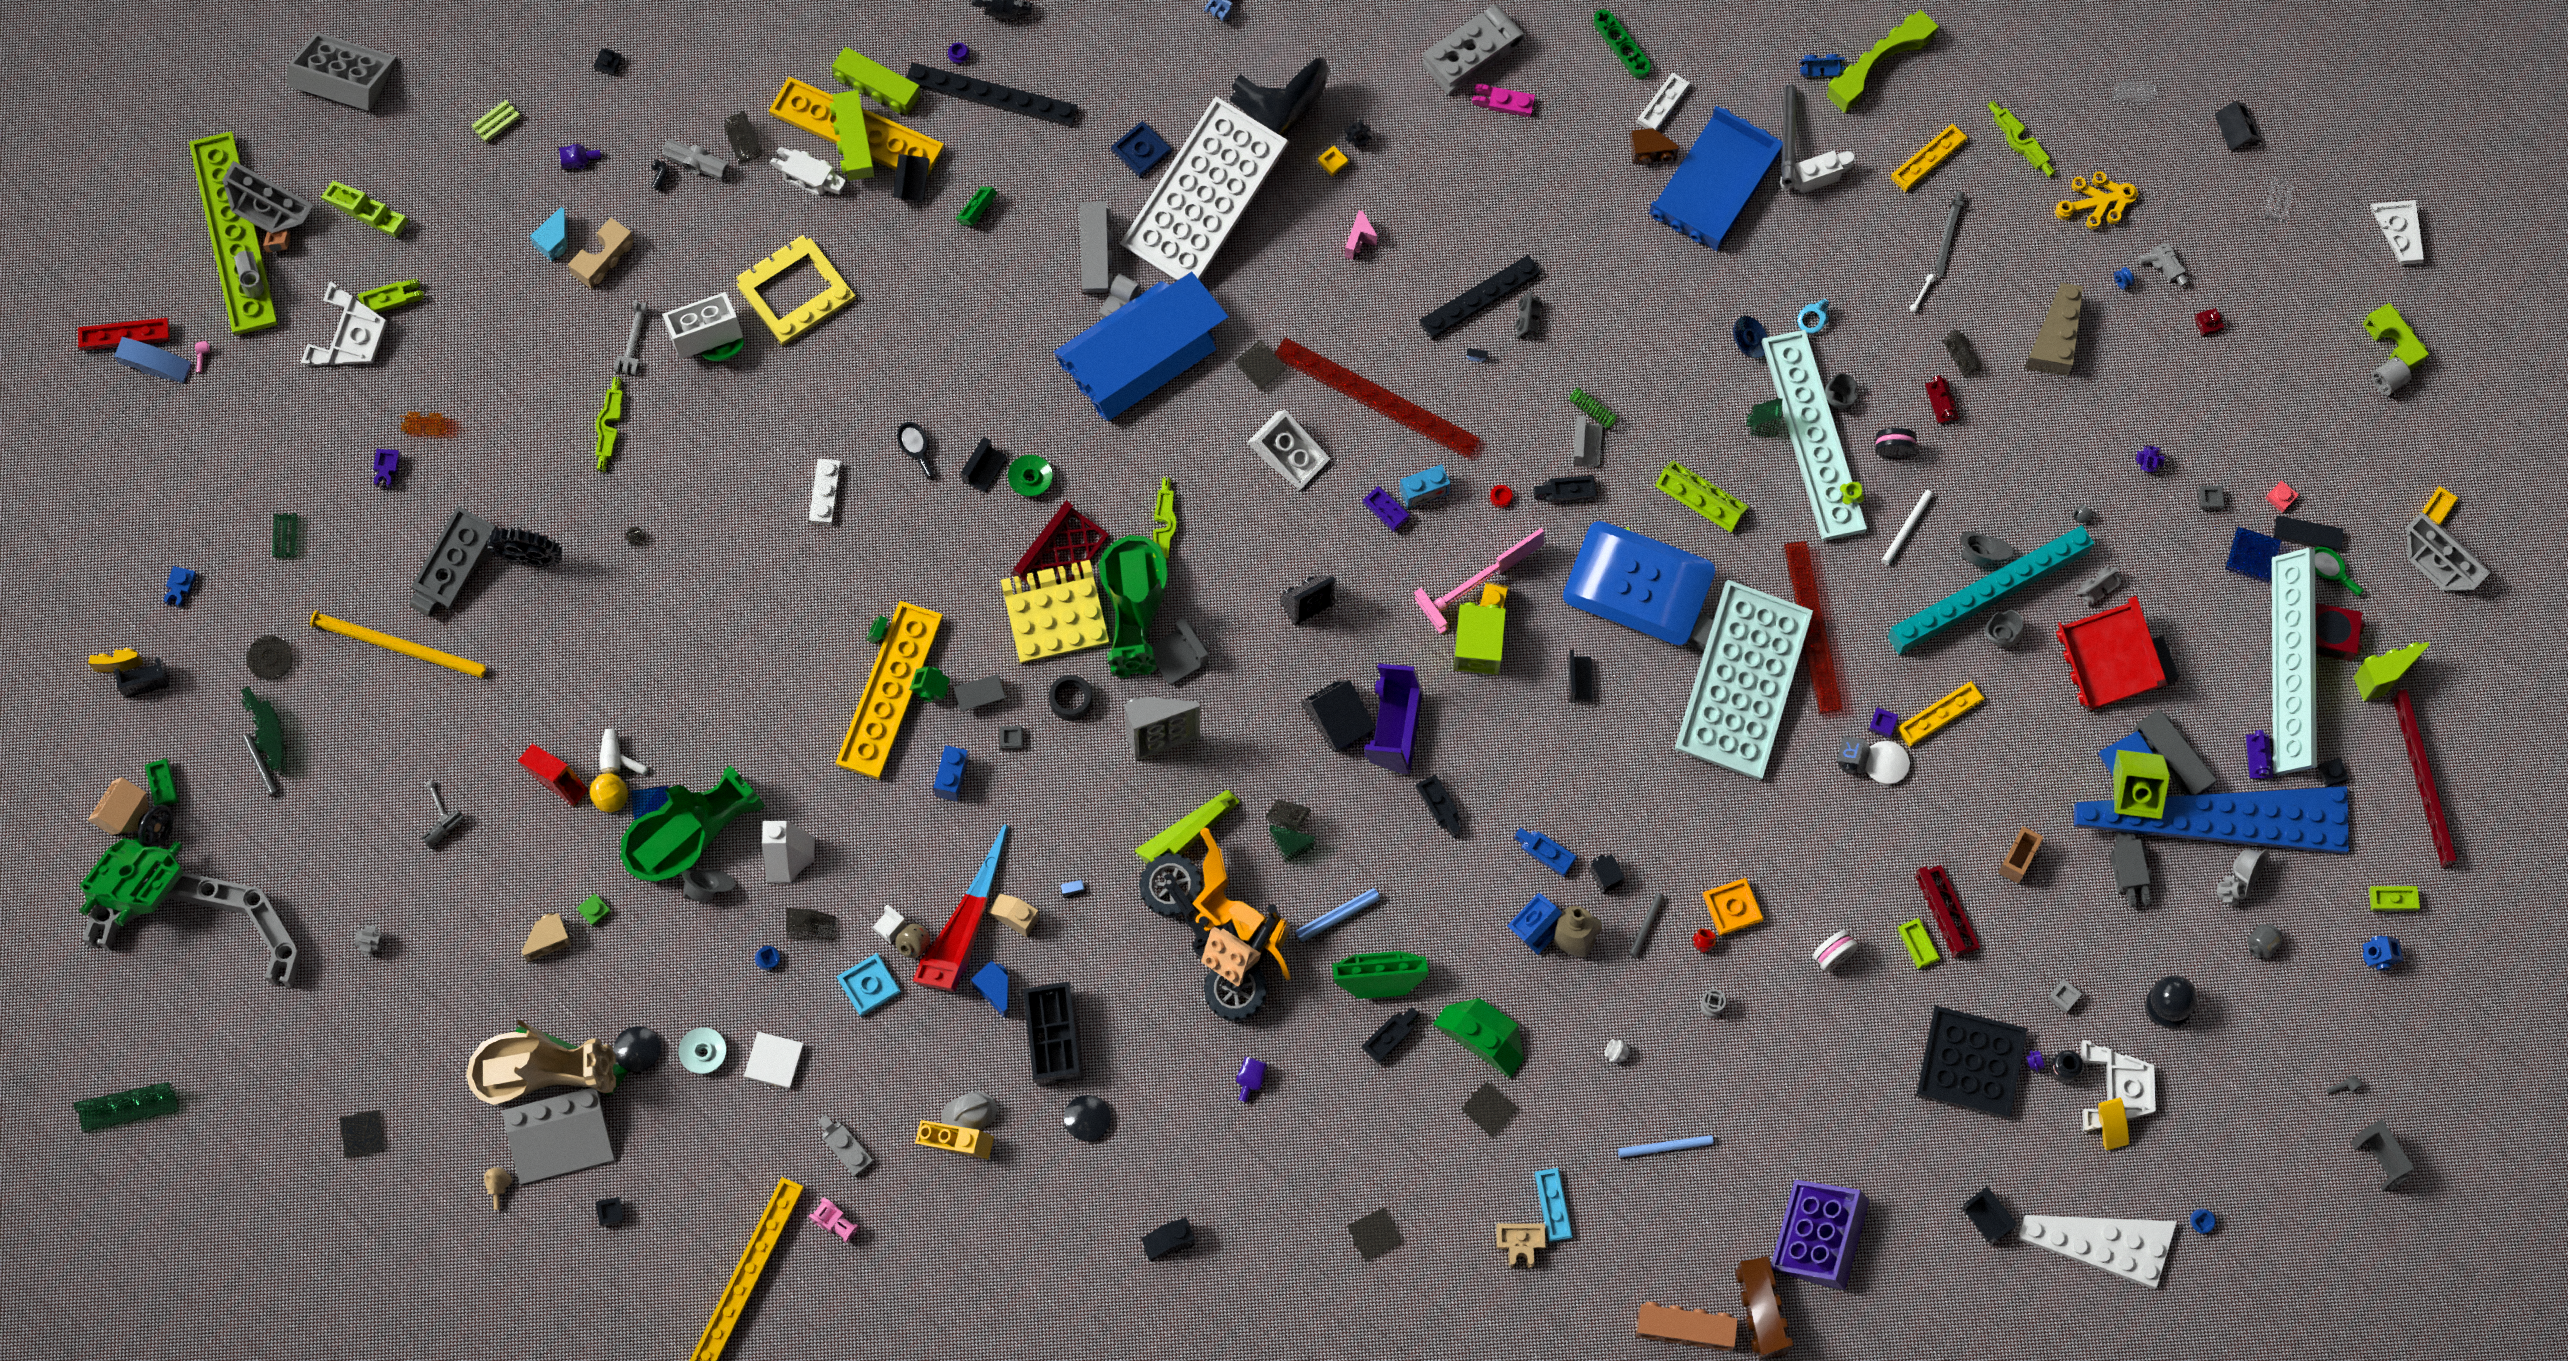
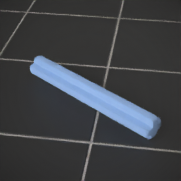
(1337, 915)

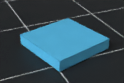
(868, 985)

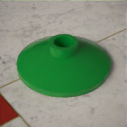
(724, 351)
(1030, 466)

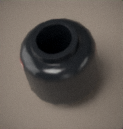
(2067, 1066)

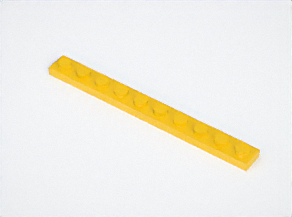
(748, 1271)

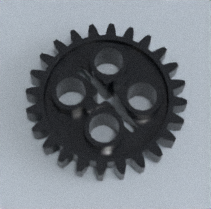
(525, 547)

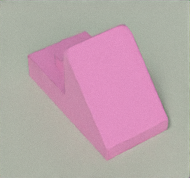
(1361, 232)

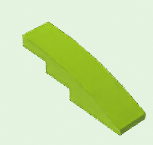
(364, 209)

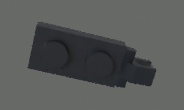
(1567, 489)
(1439, 804)
(1390, 1035)

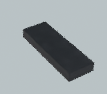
(2308, 533)

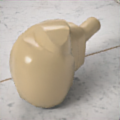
(496, 1181)

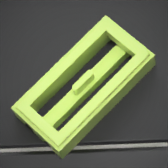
(494, 118)

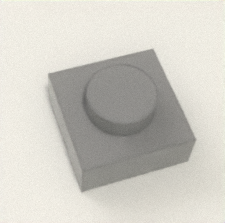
(2064, 996)

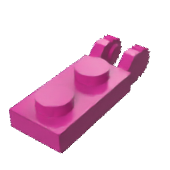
(1504, 100)

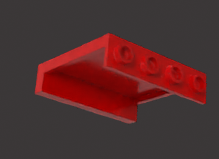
(2111, 655)

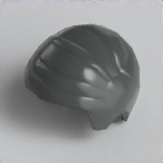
(2005, 628)

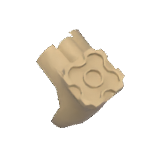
(522, 1063)

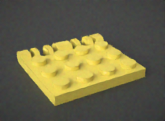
(1056, 616)

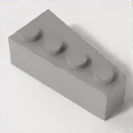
(1094, 247)

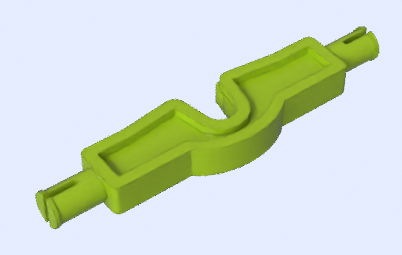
(2028, 147)
(610, 413)
(1165, 514)

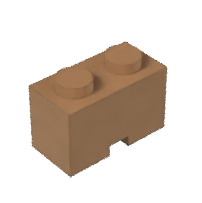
(2020, 854)

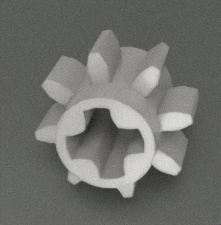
(2231, 890)
(368, 940)

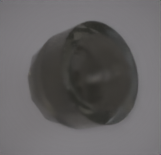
(635, 539)

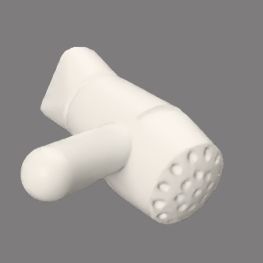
(612, 759)

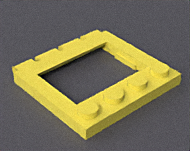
(811, 312)

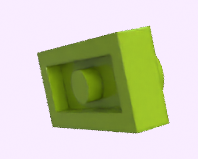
(2394, 898)

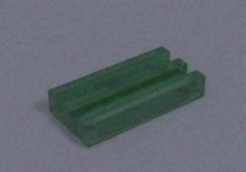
(276, 531)

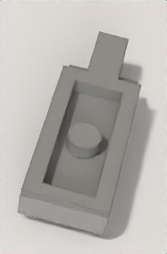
(845, 1146)

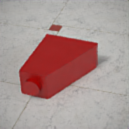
(553, 774)

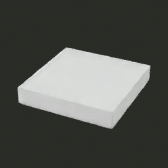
(774, 1060)

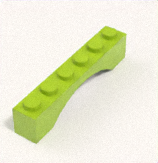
(1912, 35)

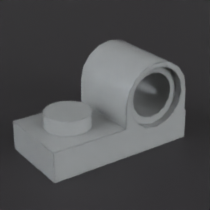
(1121, 292)

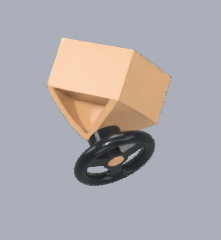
(126, 810)

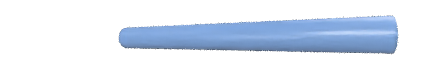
(1665, 1146)

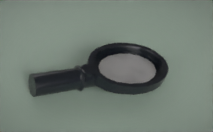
(915, 444)

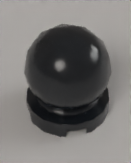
(2171, 1001)

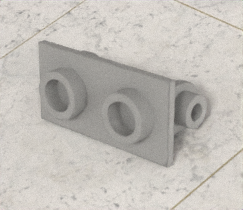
(2092, 588)

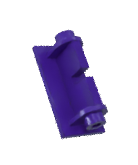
(2259, 755)

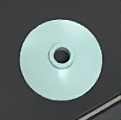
(699, 1040)

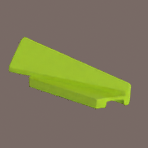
(1186, 832)

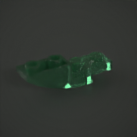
(269, 731)

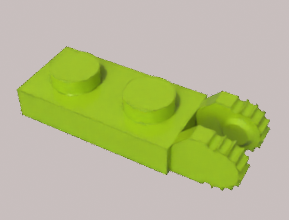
(391, 296)

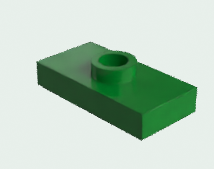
(161, 783)

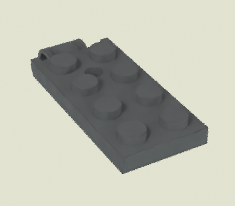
(457, 554)

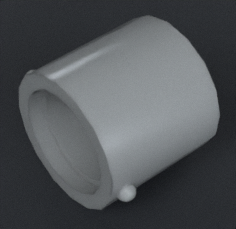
(2391, 376)

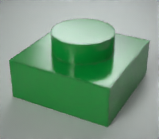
(878, 629)

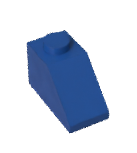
(993, 986)

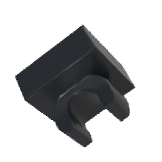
(608, 62)

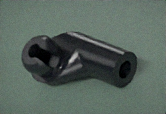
(661, 175)

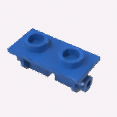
(1830, 64)

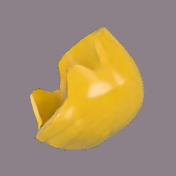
(608, 792)

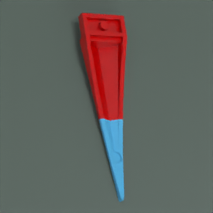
(952, 949)

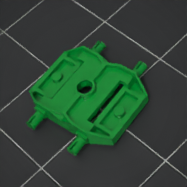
(110, 888)

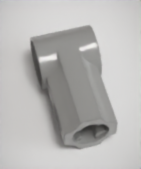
(249, 274)

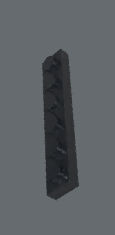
(1479, 297)

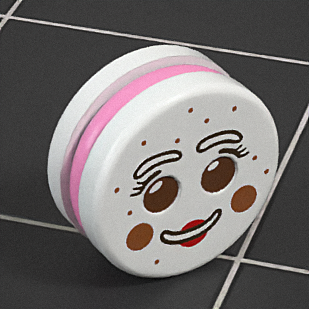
(1835, 950)

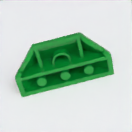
(1380, 973)
(1483, 1033)

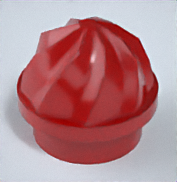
(1704, 940)

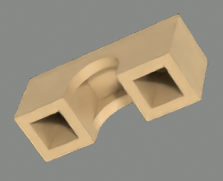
(592, 267)

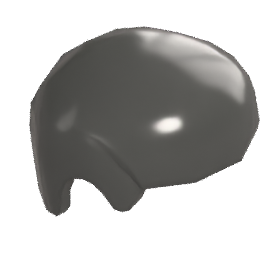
(1841, 391)

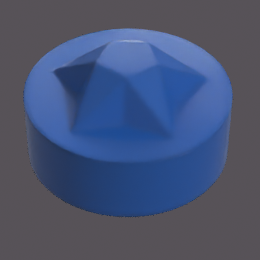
(767, 958)
(2202, 1220)

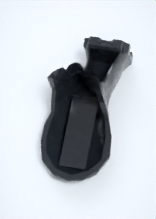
(1285, 107)

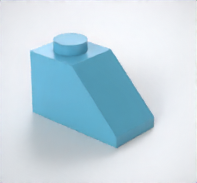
(552, 235)

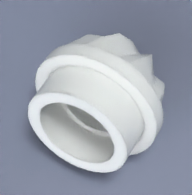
(1617, 1051)

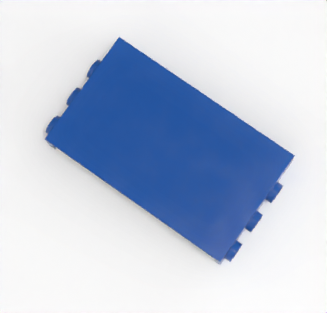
(1717, 179)

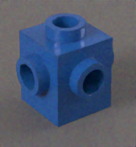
(2382, 952)

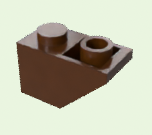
(1651, 146)

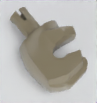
(1576, 931)

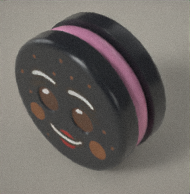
(1896, 443)

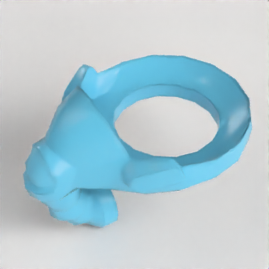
(1819, 308)

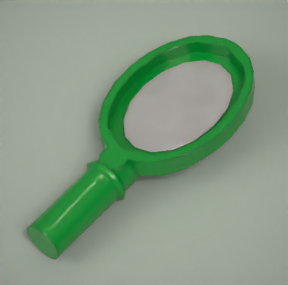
(2332, 568)

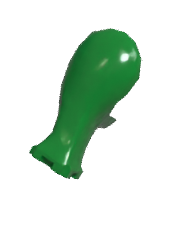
(1136, 594)

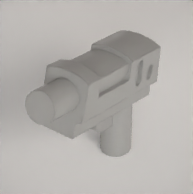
(2164, 258)

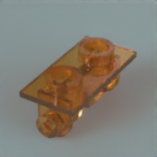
(433, 423)

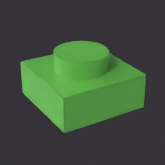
(593, 910)

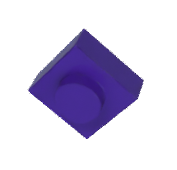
(1883, 722)

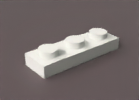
(824, 492)

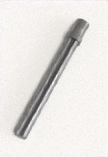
(1788, 164)

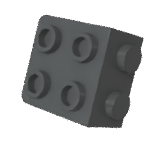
(1180, 653)

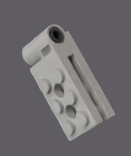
(1472, 49)

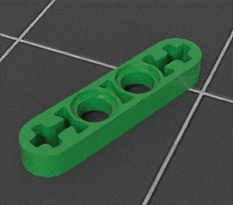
(1618, 45)

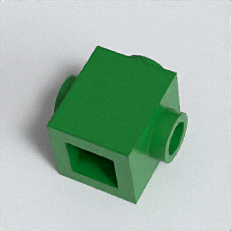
(930, 684)

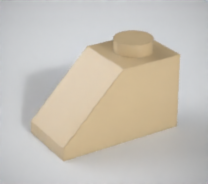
(1014, 913)
(546, 937)

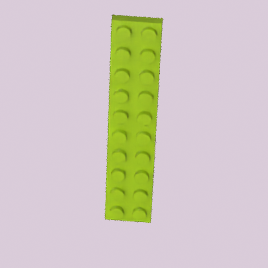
(230, 234)

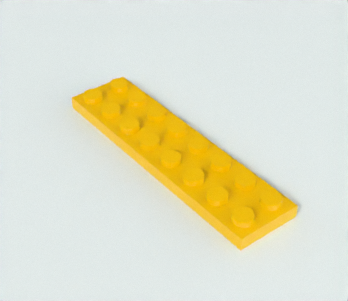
(810, 111)
(887, 690)

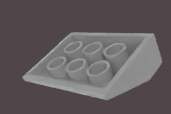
(340, 71)
(1160, 724)
(558, 1135)

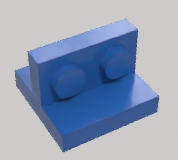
(1536, 923)

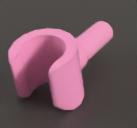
(201, 348)

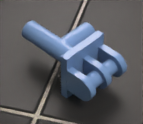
(1219, 8)

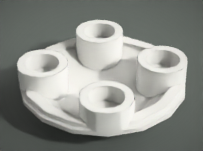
(1887, 763)

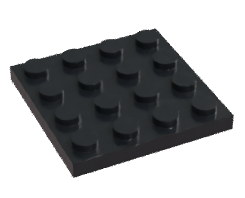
(1971, 1062)

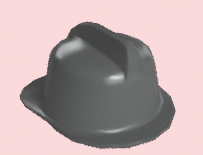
(1984, 549)
(704, 884)

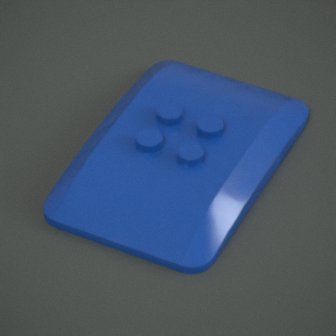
(1639, 583)

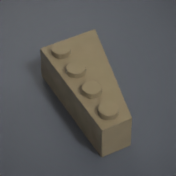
(2057, 338)

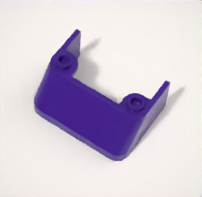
(1397, 718)

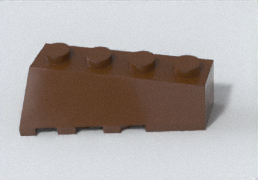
(1763, 1308)

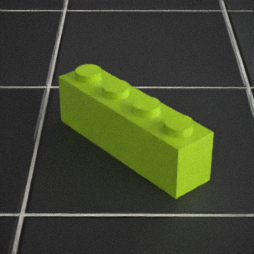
(876, 81)
(853, 135)

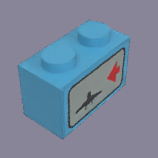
(1424, 486)

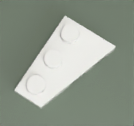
(2401, 229)

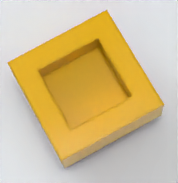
(1333, 161)

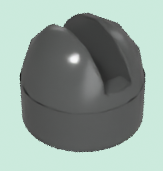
(2082, 513)

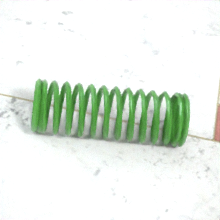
(1576, 395)

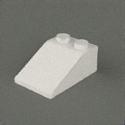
(1289, 449)

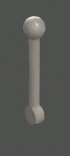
(430, 785)

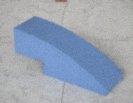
(152, 360)

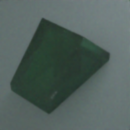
(1290, 843)

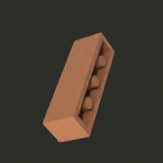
(1686, 1327)

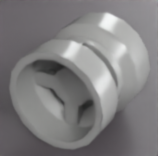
(1710, 1007)

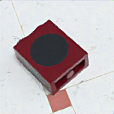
(2338, 632)

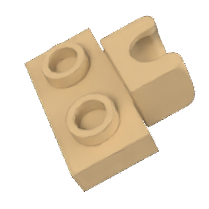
(1520, 1240)

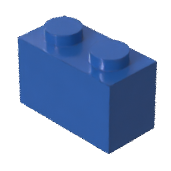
(951, 773)

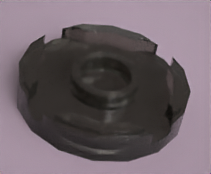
(269, 658)

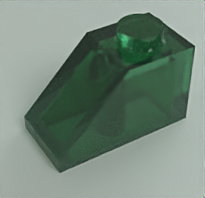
(1765, 418)

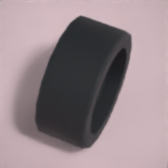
(1070, 714)

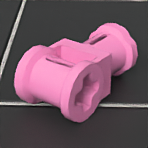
(831, 1219)

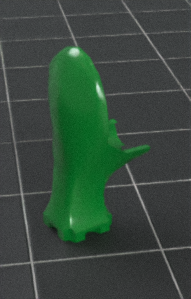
(691, 824)

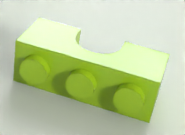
(2388, 323)

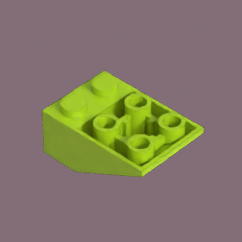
(2383, 672)

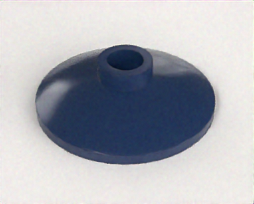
(1748, 336)

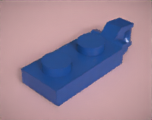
(1546, 851)

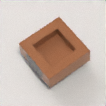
(277, 241)

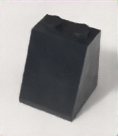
(1339, 715)

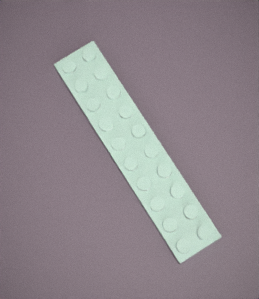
(1813, 434)
(2294, 662)

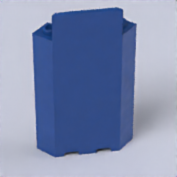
(1142, 344)

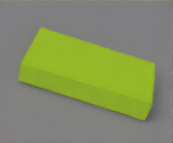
(1918, 943)

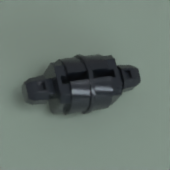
(1003, 8)

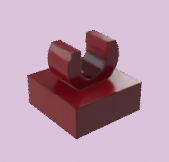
(2209, 322)

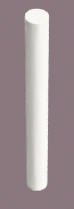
(1907, 527)

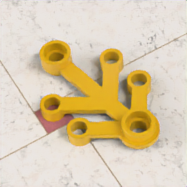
(2098, 199)

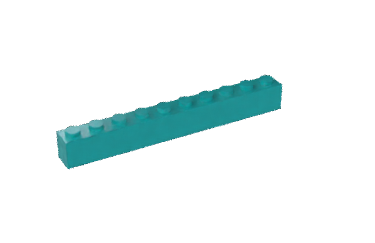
(1990, 590)

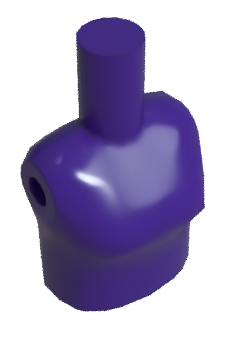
(576, 156)
(1250, 1077)

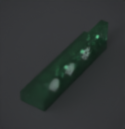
(127, 1106)

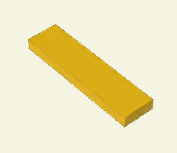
(1929, 157)
(1940, 714)

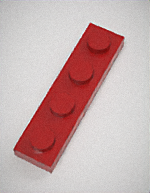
(110, 334)

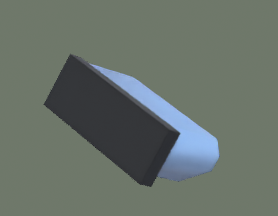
(1477, 355)
(1072, 888)

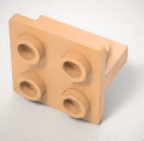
(1228, 955)

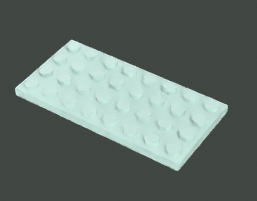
(1743, 680)

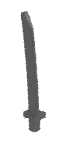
(1956, 205)

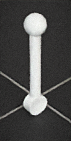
(1930, 279)

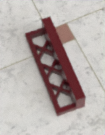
(1942, 913)

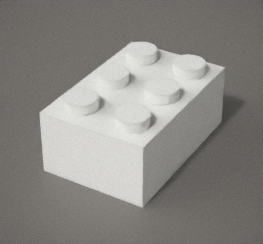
(702, 325)

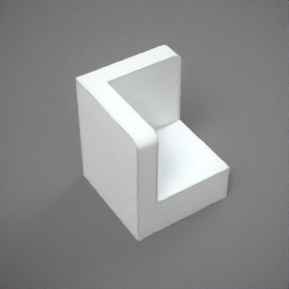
(890, 924)

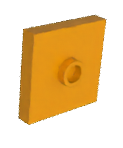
(1732, 907)

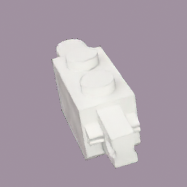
(1821, 171)
(808, 172)

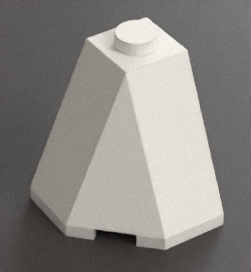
(785, 851)

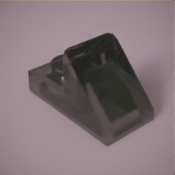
(1288, 815)

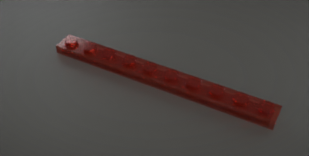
(1377, 398)

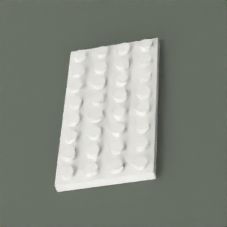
(1204, 191)

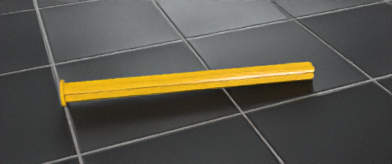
(397, 644)

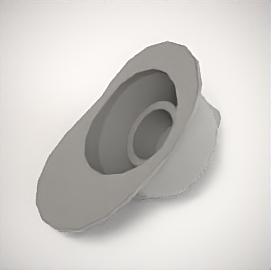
(2249, 867)
(970, 1111)

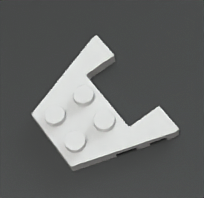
(356, 335)
(2126, 1078)

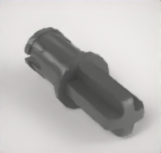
(442, 829)

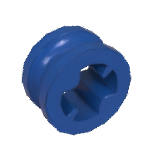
(2124, 278)

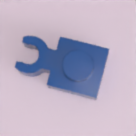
(179, 582)

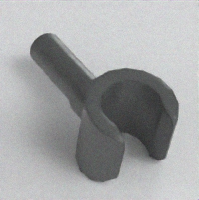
(2351, 1082)

